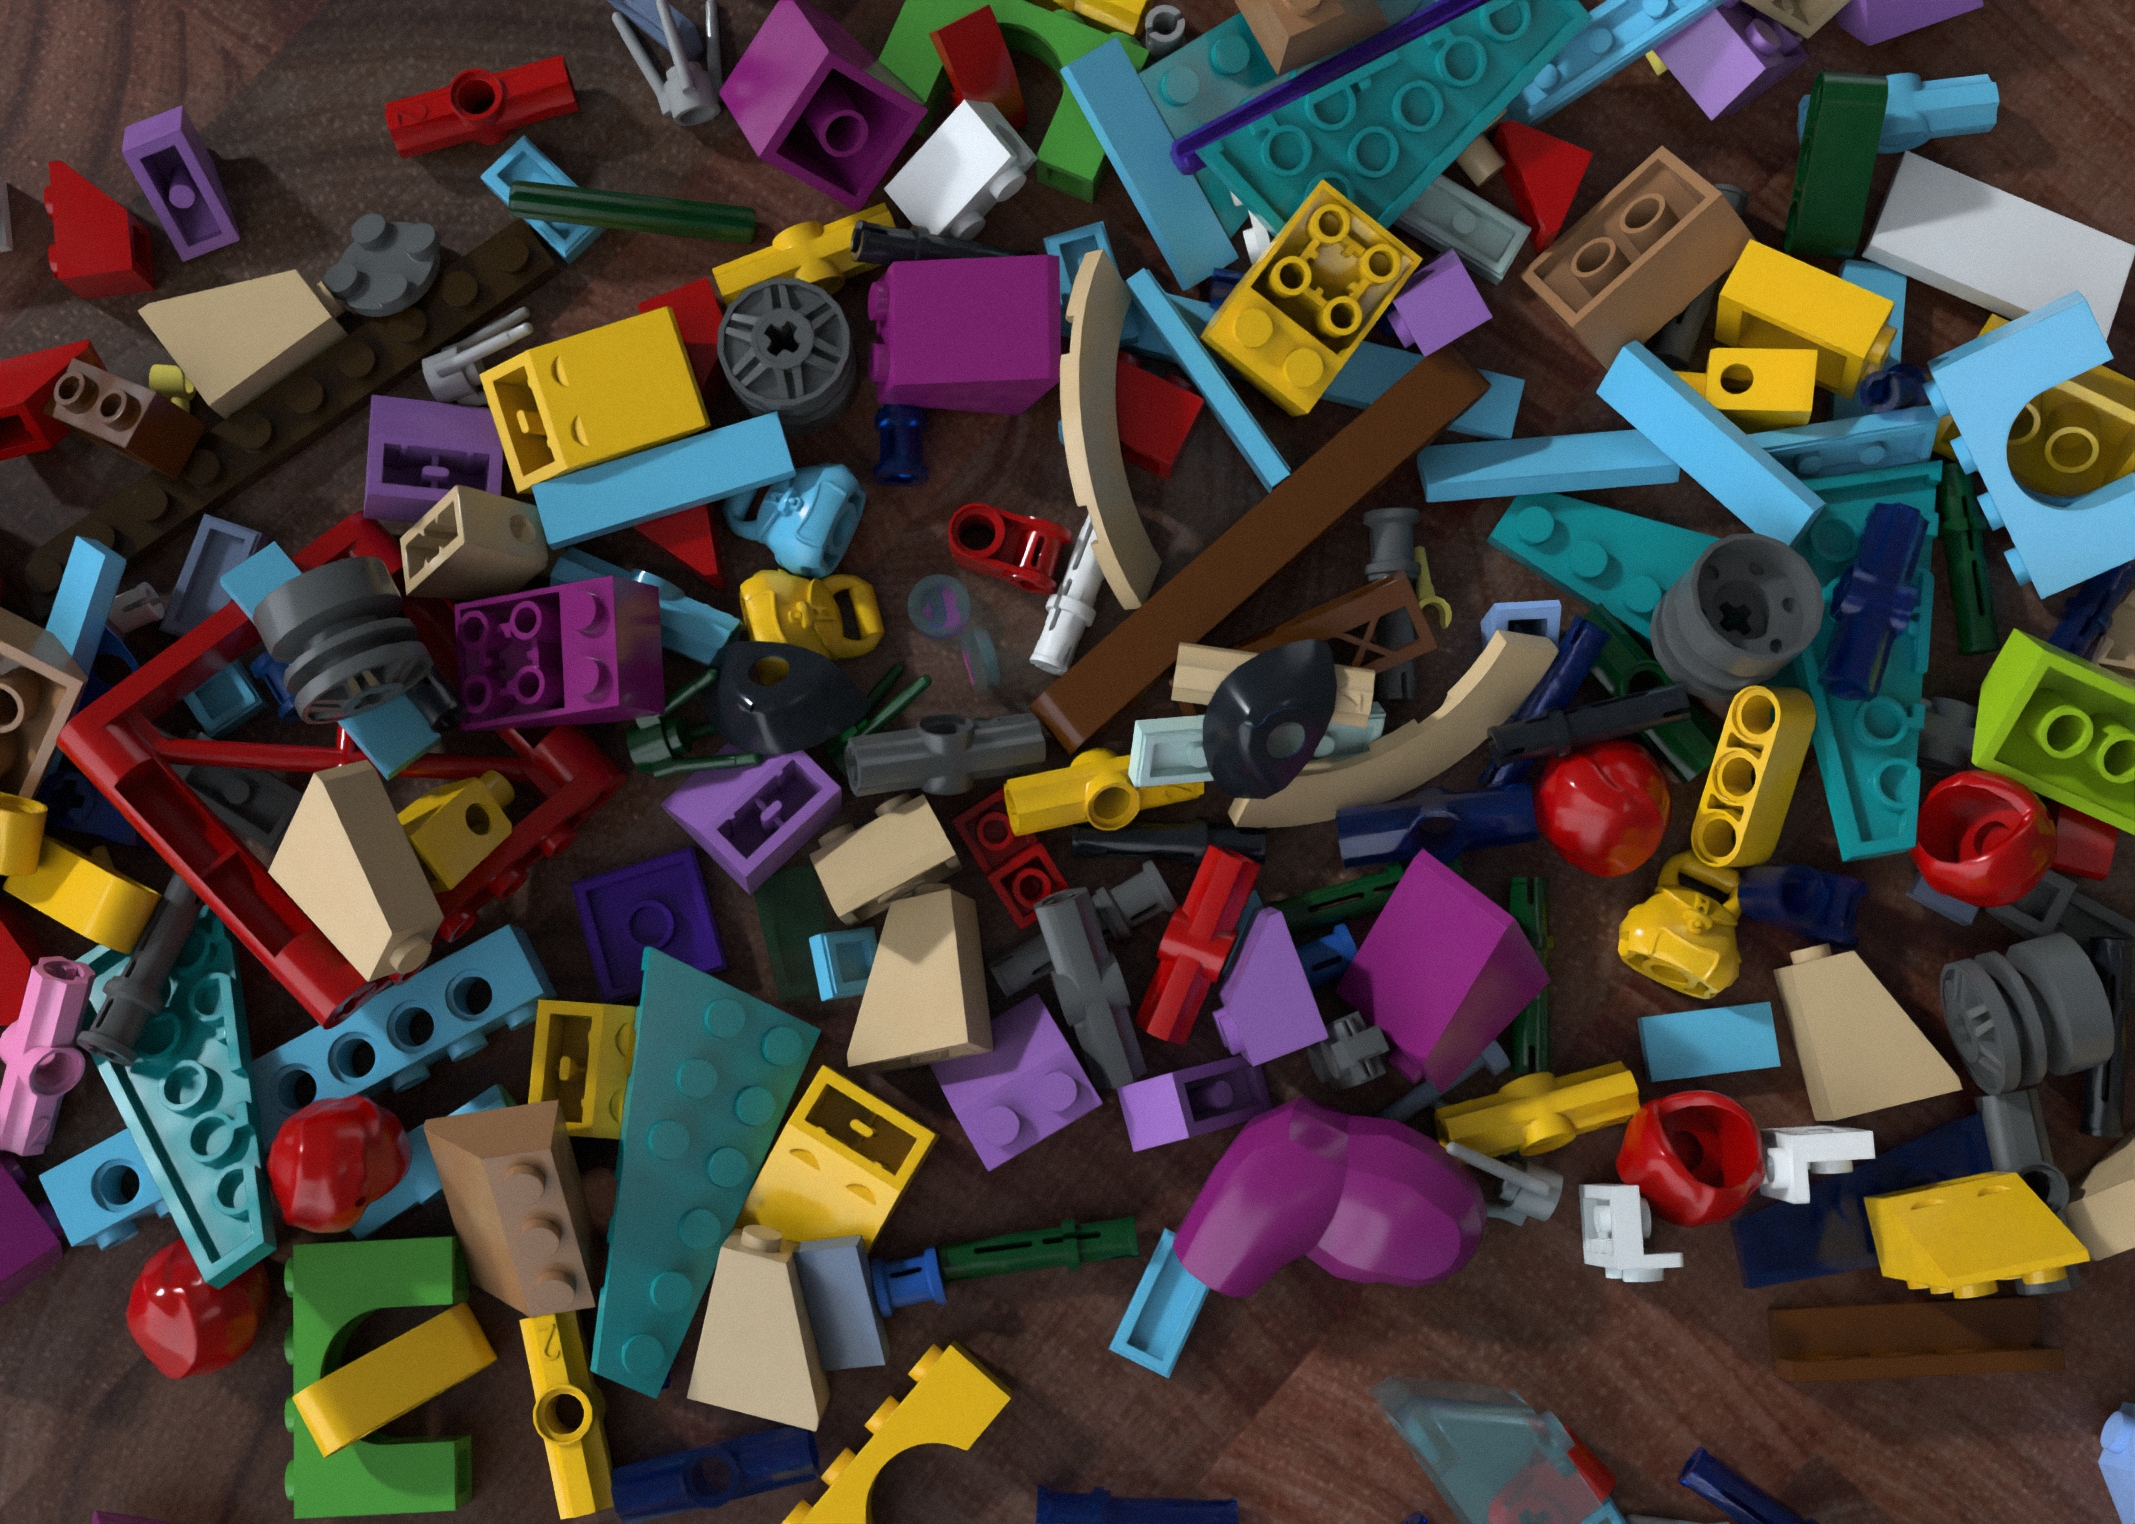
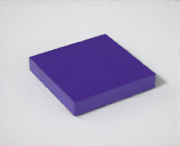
(647, 905)

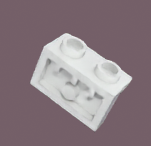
(1820, 1148)
(1614, 1230)

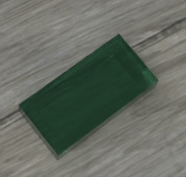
(790, 914)

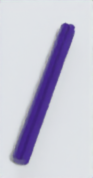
(1345, 62)

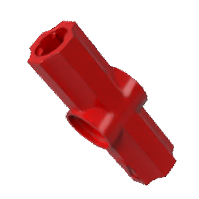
(445, 117)
(1197, 944)

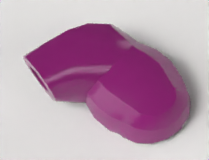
(1336, 1187)

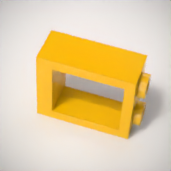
(1793, 305)

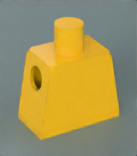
(1758, 386)
(457, 827)

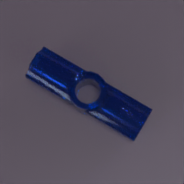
(1873, 602)
(1478, 817)
(676, 1482)

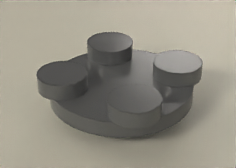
(385, 266)

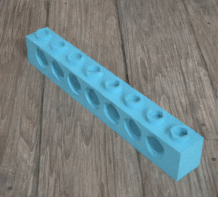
(88, 1186)

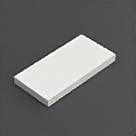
(1993, 244)

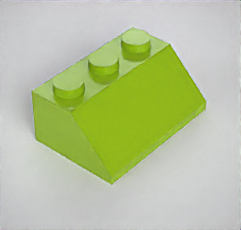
(2060, 728)

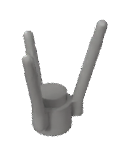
(690, 92)
(457, 368)
(1521, 1182)

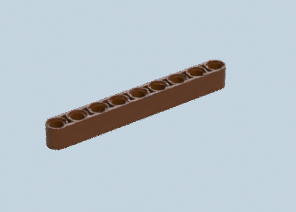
(1260, 547)

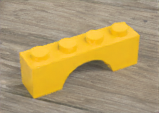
(947, 1406)

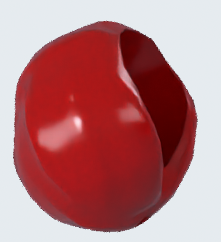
(1604, 806)
(1983, 838)
(1693, 1157)
(336, 1162)
(190, 1324)

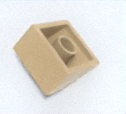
(883, 859)

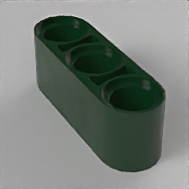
(1835, 164)

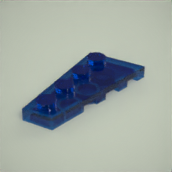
(1834, 1230)

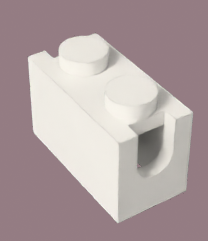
(962, 172)

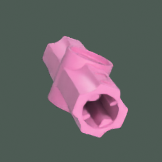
(42, 1053)

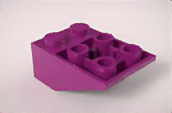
(561, 655)

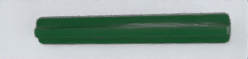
(632, 212)

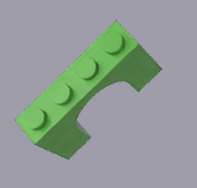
(1070, 151)
(332, 1294)

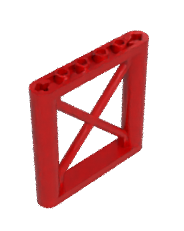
(131, 768)

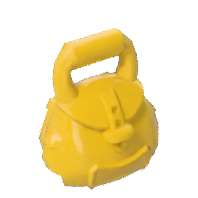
(806, 615)
(1684, 934)

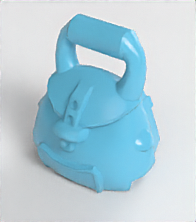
(803, 518)

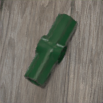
(1684, 746)

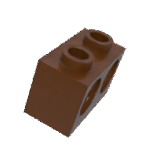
(124, 418)

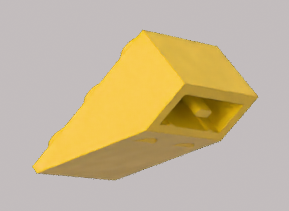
(1309, 300)
(594, 398)
(584, 1062)
(838, 1165)
(1970, 1234)

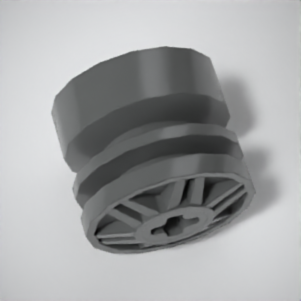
(806, 386)
(1736, 616)
(342, 639)
(2027, 1013)

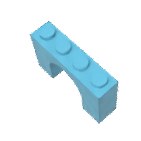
(1984, 390)

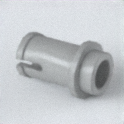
(1163, 32)

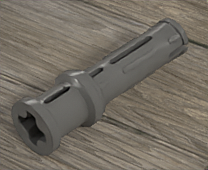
(1390, 551)
(1118, 914)
(137, 991)

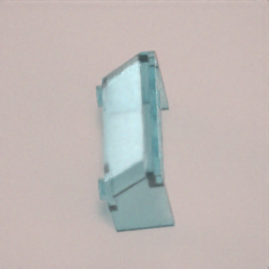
(1489, 1452)

